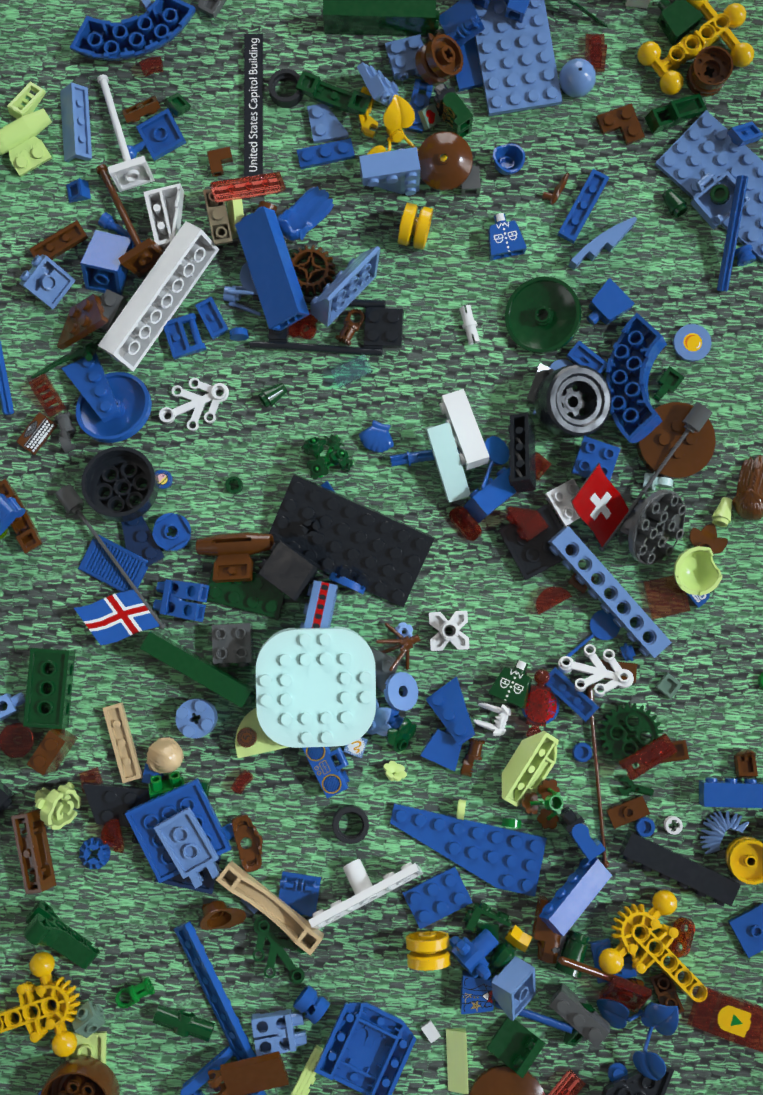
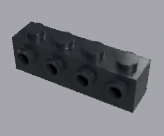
(522, 452)

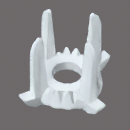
(498, 727)

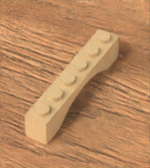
(291, 922)

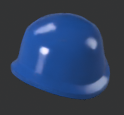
(508, 158)

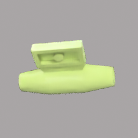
(20, 140)

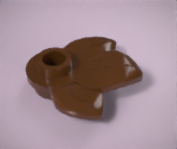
(708, 538)

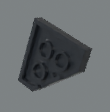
(638, 1084)

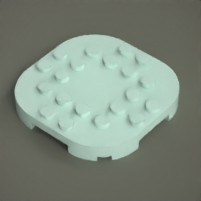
(315, 687)

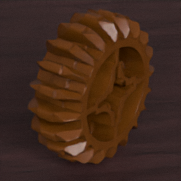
(317, 271)

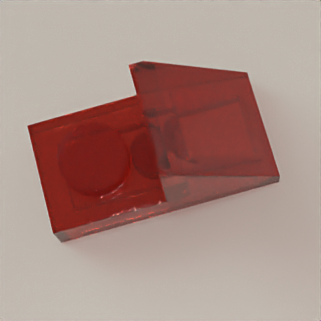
(596, 51)

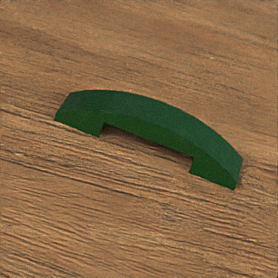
(333, 96)

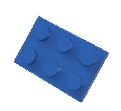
(437, 897)

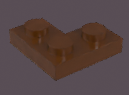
(623, 119)

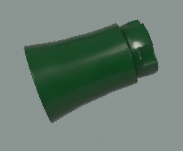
(574, 949)

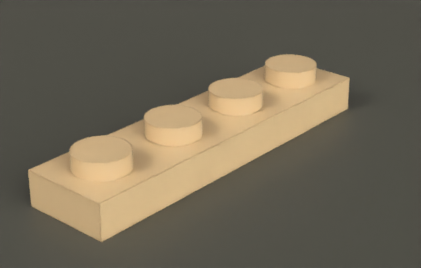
(122, 742)

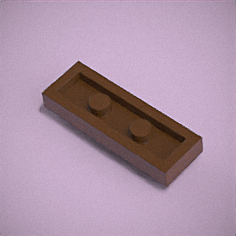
(60, 241)

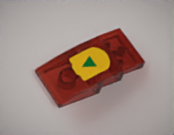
(729, 1018)

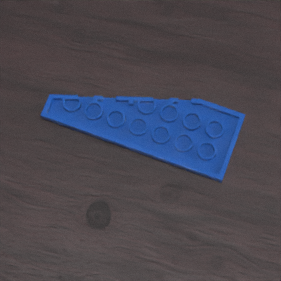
(493, 853)

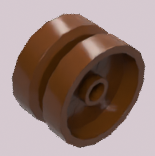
(439, 60)

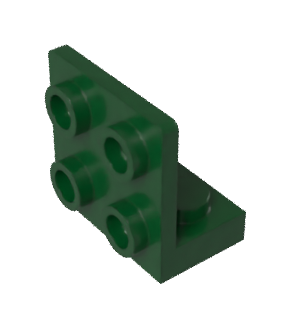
(515, 1046)

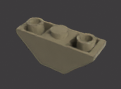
(217, 219)

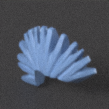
(719, 829)

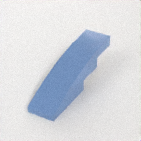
(606, 240)

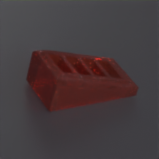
(37, 391)

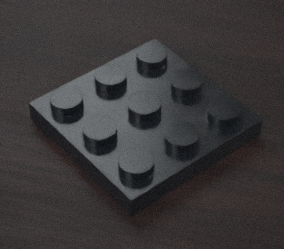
(534, 555)

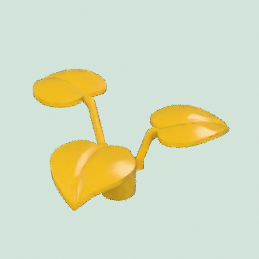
(397, 116)

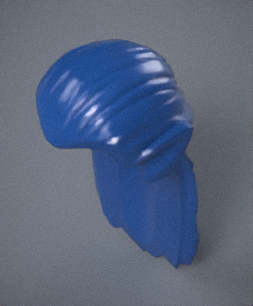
(305, 214)

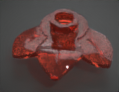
(298, 327)

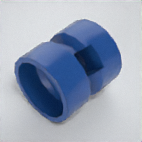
(311, 1004)

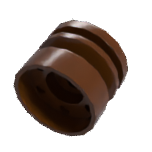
(713, 62)

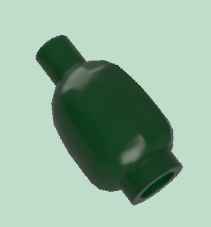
(501, 957)

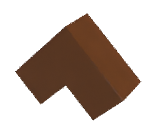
(217, 158)

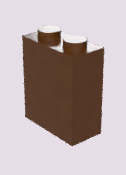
(52, 751)

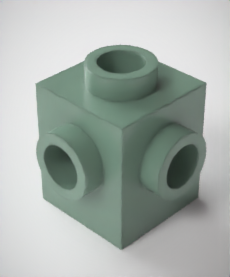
(88, 1019)

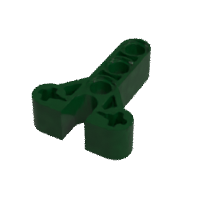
(49, 930)

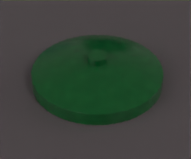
(543, 315)

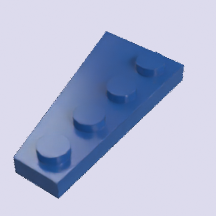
(94, 386)

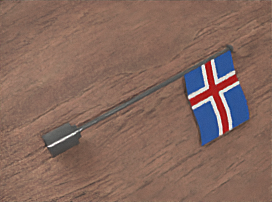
(119, 613)

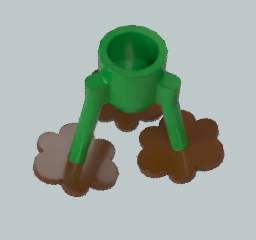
(552, 801)

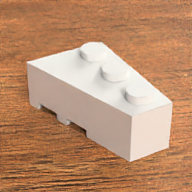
(165, 212)

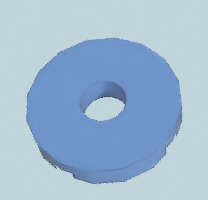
(409, 687)

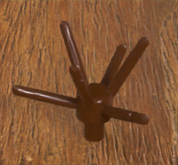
(405, 645)

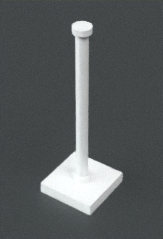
(131, 171)

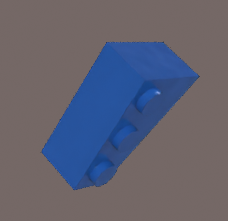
(488, 499)

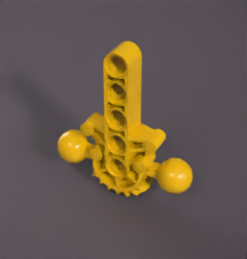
(612, 960)
(40, 997)

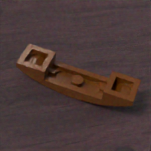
(23, 526)

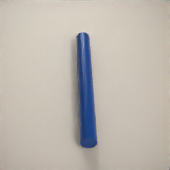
(543, 1019)

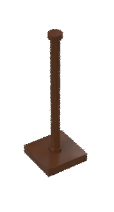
(143, 255)

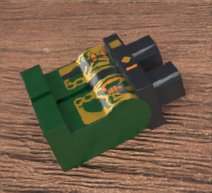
(453, 110)

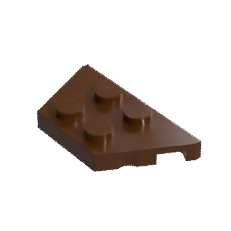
(82, 321)

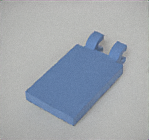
(188, 846)

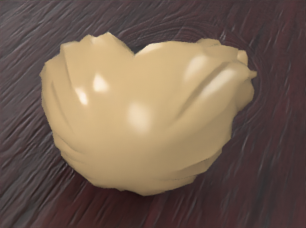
(164, 755)

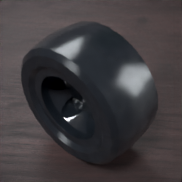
(553, 407)

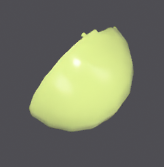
(696, 571)

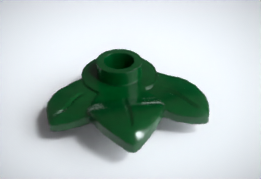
(399, 738)

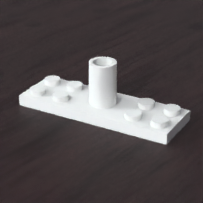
(363, 891)

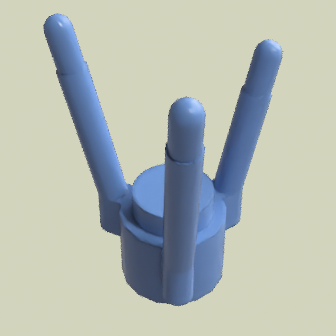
(234, 293)

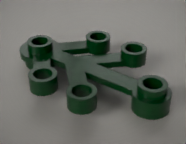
(276, 947)

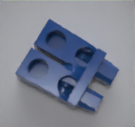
(175, 596)

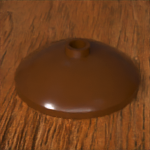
(454, 170)

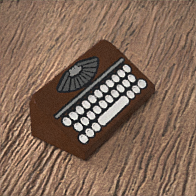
(36, 433)

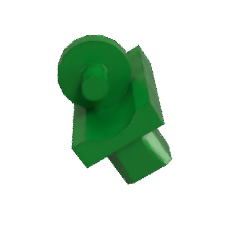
(158, 787)

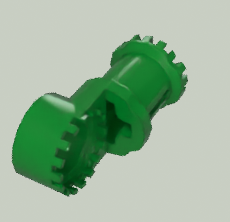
(136, 993)

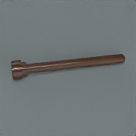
(592, 971)

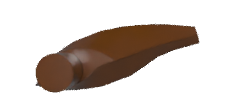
(557, 191)

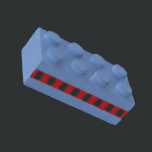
(321, 605)

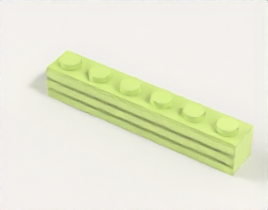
(308, 1075)

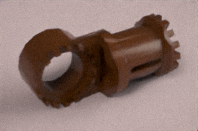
(350, 327)
(474, 752)

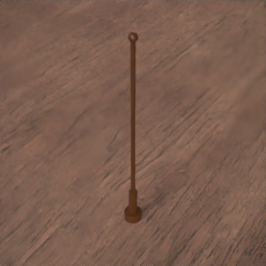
(589, 692)

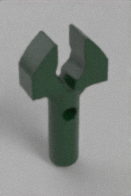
(634, 788)

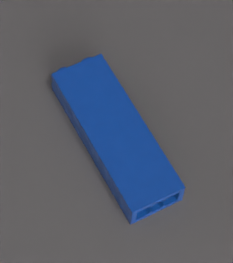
(271, 269)

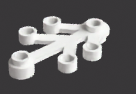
(197, 402)
(598, 672)

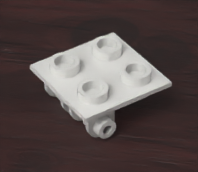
(561, 499)

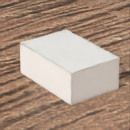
(430, 1031)

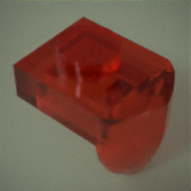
(541, 465)

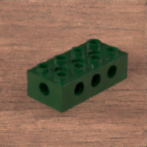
(37, 693)

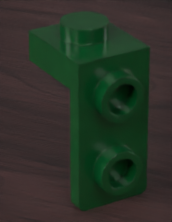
(472, 916)

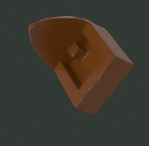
(745, 764)

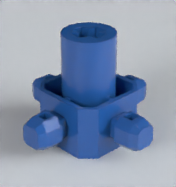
(472, 954)

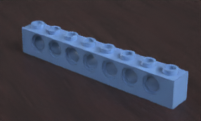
(657, 640)

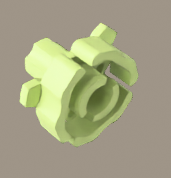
(56, 806)

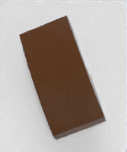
(666, 991)

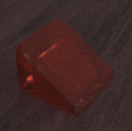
(91, 776)

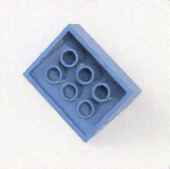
(345, 287)

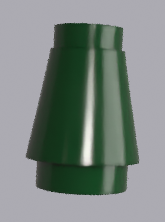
(674, 203)
(271, 395)

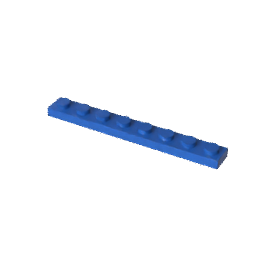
(214, 992)

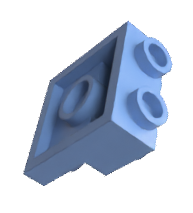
(402, 56)
(378, 85)
(46, 281)

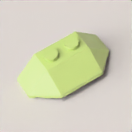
(528, 767)

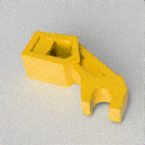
(367, 121)

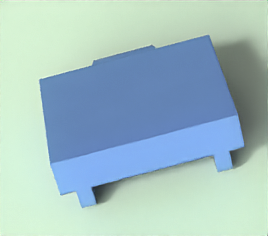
(713, 213)

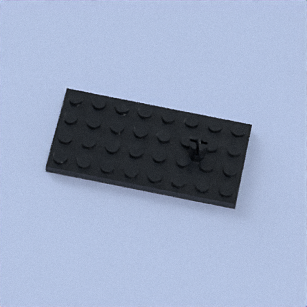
(351, 539)

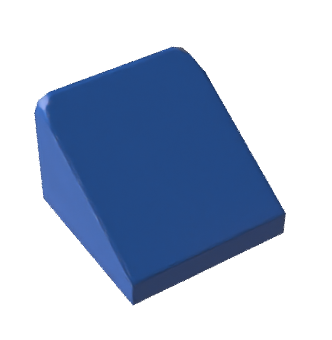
(78, 190)

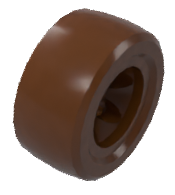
(83, 1073)

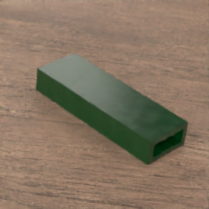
(381, 17)
(198, 669)

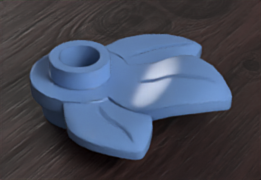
(380, 722)

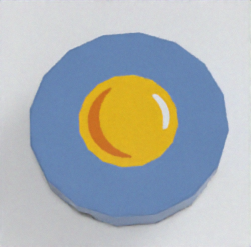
(692, 342)

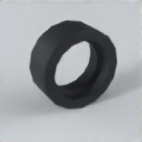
(284, 102)
(362, 833)

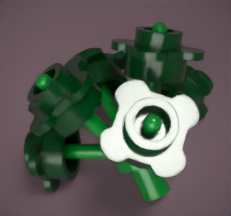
(337, 457)

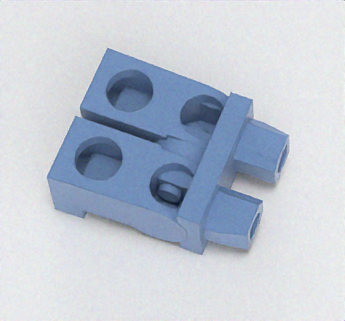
(276, 1031)

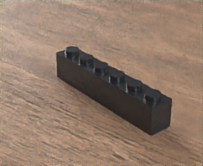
(683, 870)

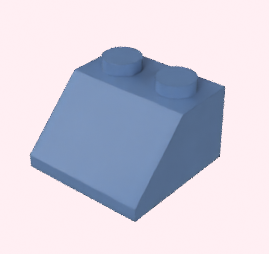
(514, 987)

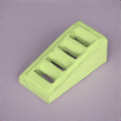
(17, 110)

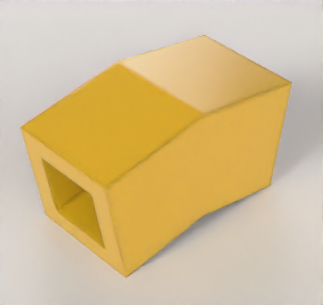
(518, 938)

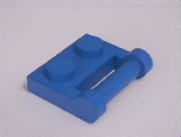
(178, 339)

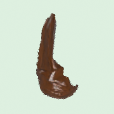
(749, 493)

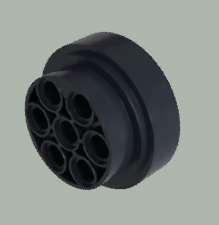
(119, 461)

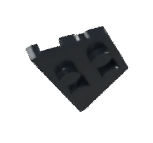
(113, 801)

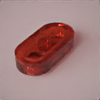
(465, 523)
(684, 938)

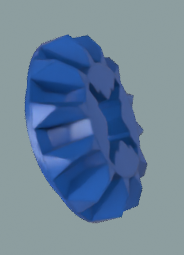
(103, 854)

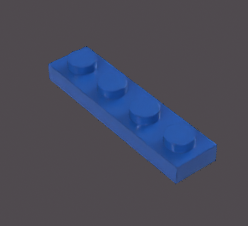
(583, 206)

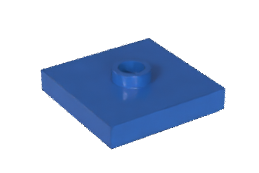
(749, 929)

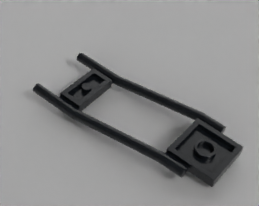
(381, 330)

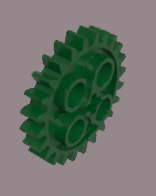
(645, 723)

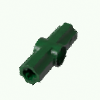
(183, 1023)

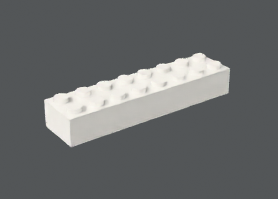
(159, 296)

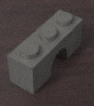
(588, 1024)

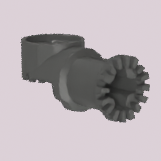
(66, 429)

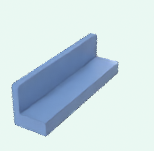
(75, 122)

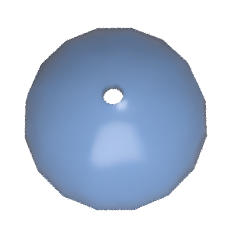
(577, 77)

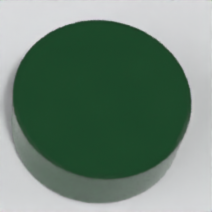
(720, 194)

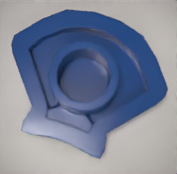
(377, 437)

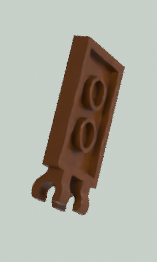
(249, 1075)

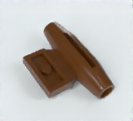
(234, 554)

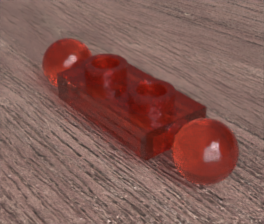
(538, 702)

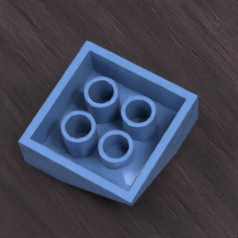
(392, 170)

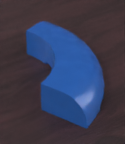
(134, 35)
(628, 378)

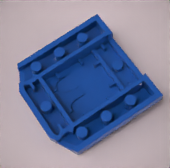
(366, 1049)

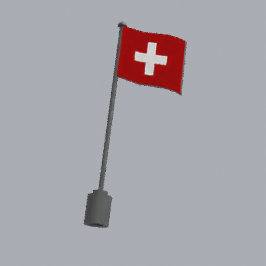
(600, 502)

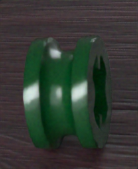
(228, 487)

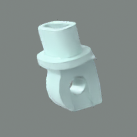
(659, 481)

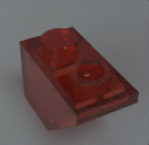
(527, 521)

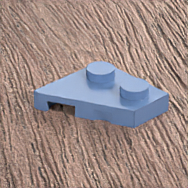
(324, 124)

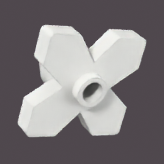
(456, 622)

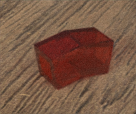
(152, 65)
(242, 781)

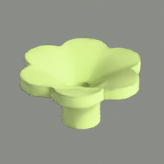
(394, 771)

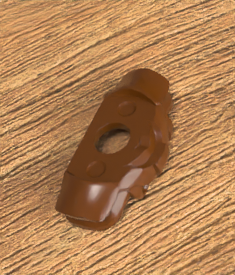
(250, 857)

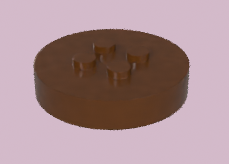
(691, 454)

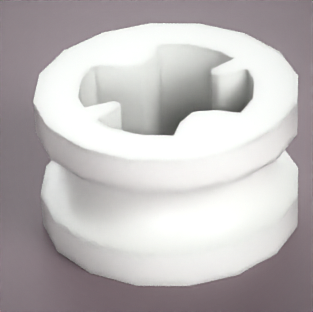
(677, 829)

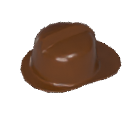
(219, 916)

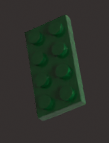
(254, 595)

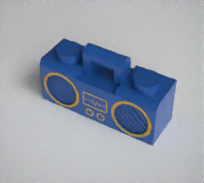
(327, 772)

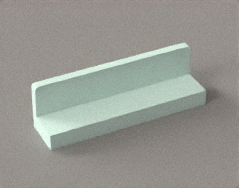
(448, 462)

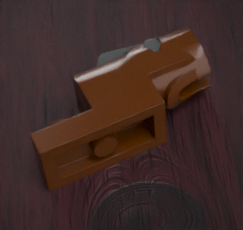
(550, 943)

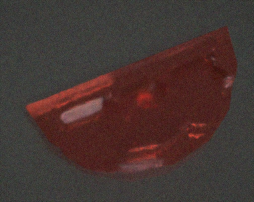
(551, 597)
(112, 835)

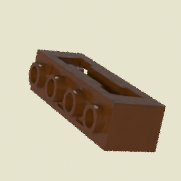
(33, 851)

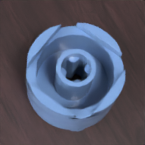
(192, 728)

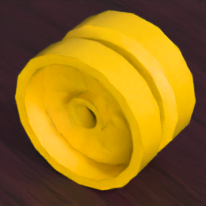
(414, 225)
(737, 855)
(428, 950)

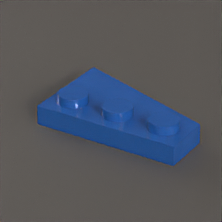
(452, 711)

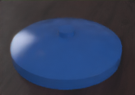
(133, 402)

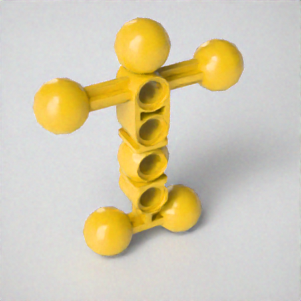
(732, 17)

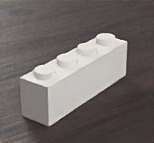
(464, 429)

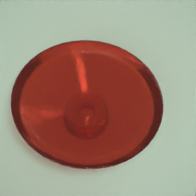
(16, 740)

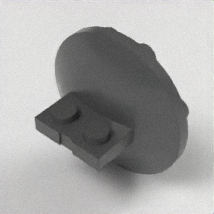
(653, 524)

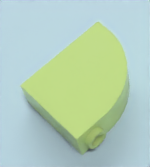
(263, 742)

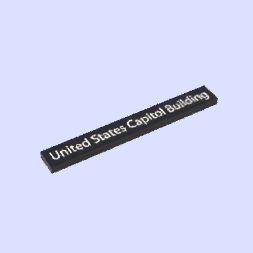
(253, 104)

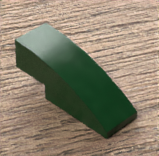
(675, 113)

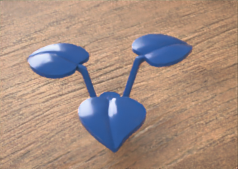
(661, 1016)

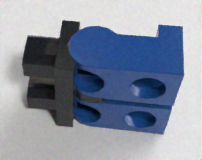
(580, 833)

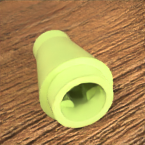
(722, 514)

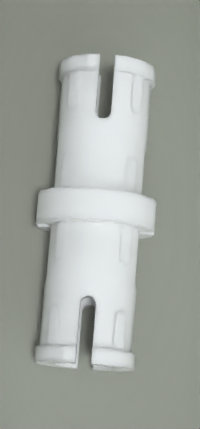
(469, 324)

